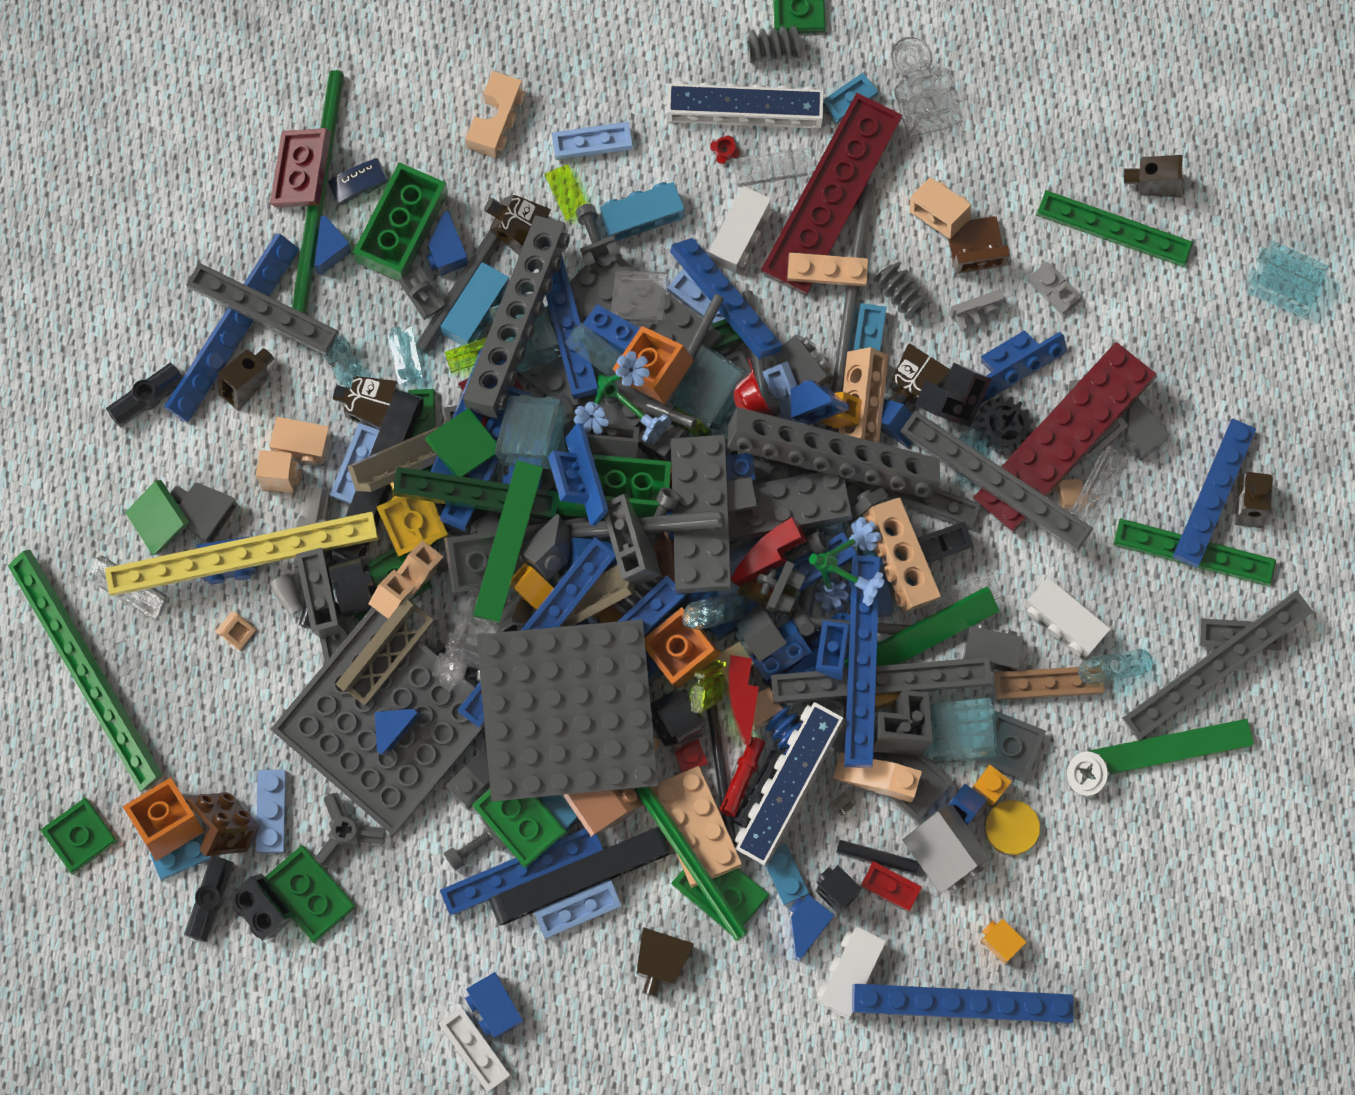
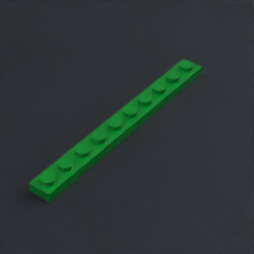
(85, 670)

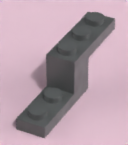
(322, 609)

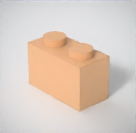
(940, 207)
(302, 439)
(277, 471)

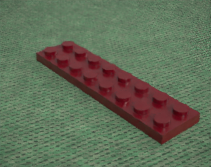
(834, 187)
(1072, 428)

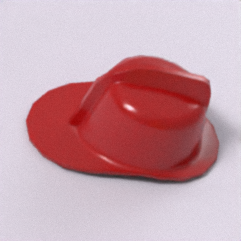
(748, 395)

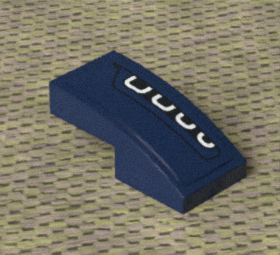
(358, 179)

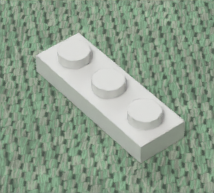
(474, 1049)

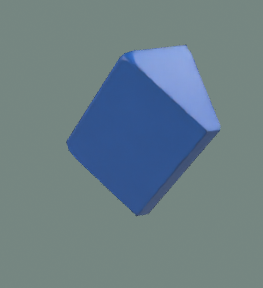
(832, 649)

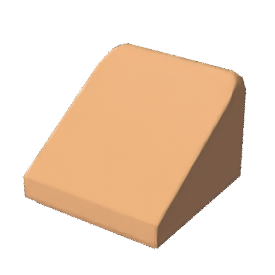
(1068, 492)
(236, 630)

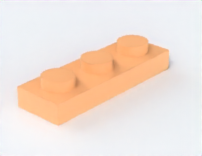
(827, 269)

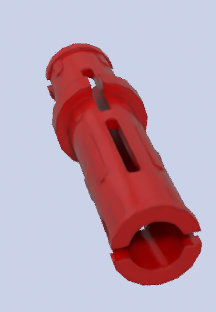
(746, 767)

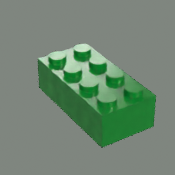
(400, 222)
(629, 476)

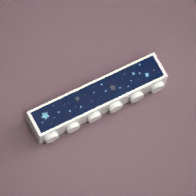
(744, 105)
(790, 783)

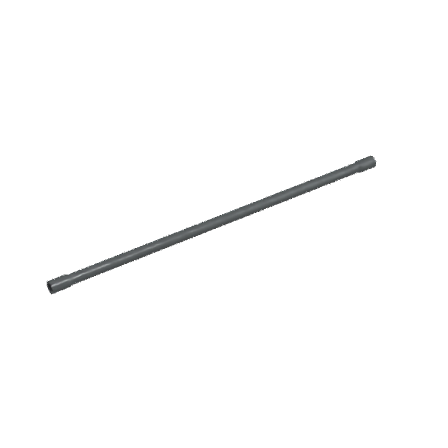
(865, 206)

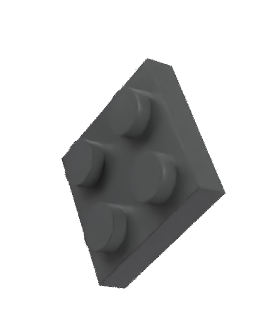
(1017, 747)

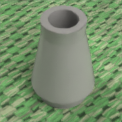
(286, 592)

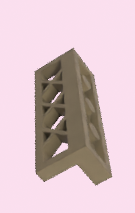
(381, 467)
(604, 592)
(376, 646)

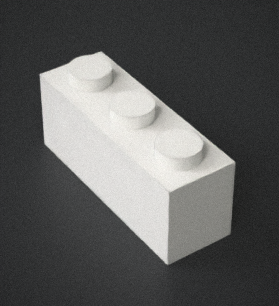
(740, 229)
(1066, 618)
(852, 968)

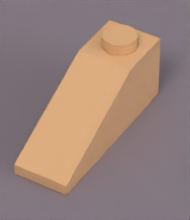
(882, 778)

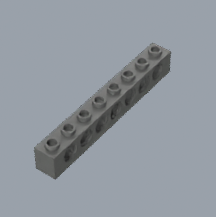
(542, 234)
(833, 453)

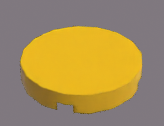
(1012, 827)

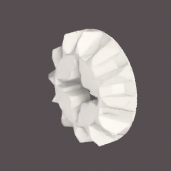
(1076, 776)

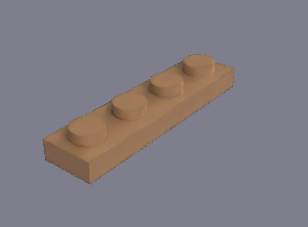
(1044, 684)

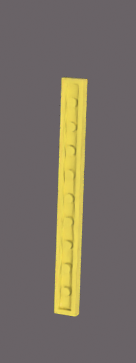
(240, 554)

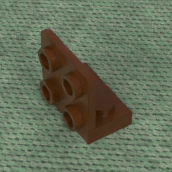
(978, 246)
(229, 823)

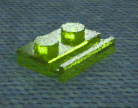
(709, 687)

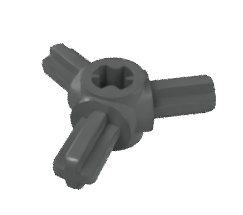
(339, 821)

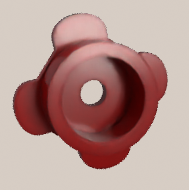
(725, 142)

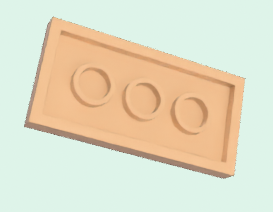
(699, 821)

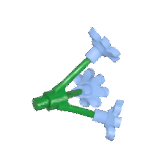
(631, 371)
(832, 592)

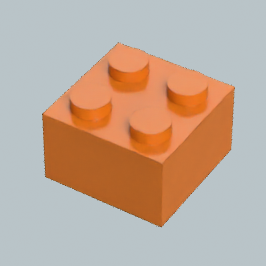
(665, 361)
(680, 649)
(163, 819)

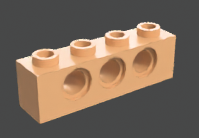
(866, 380)
(894, 516)

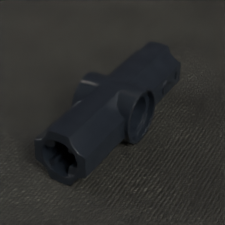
(132, 405)
(203, 916)

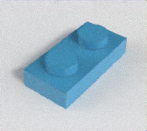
(839, 101)
(870, 327)
(181, 858)
(786, 876)

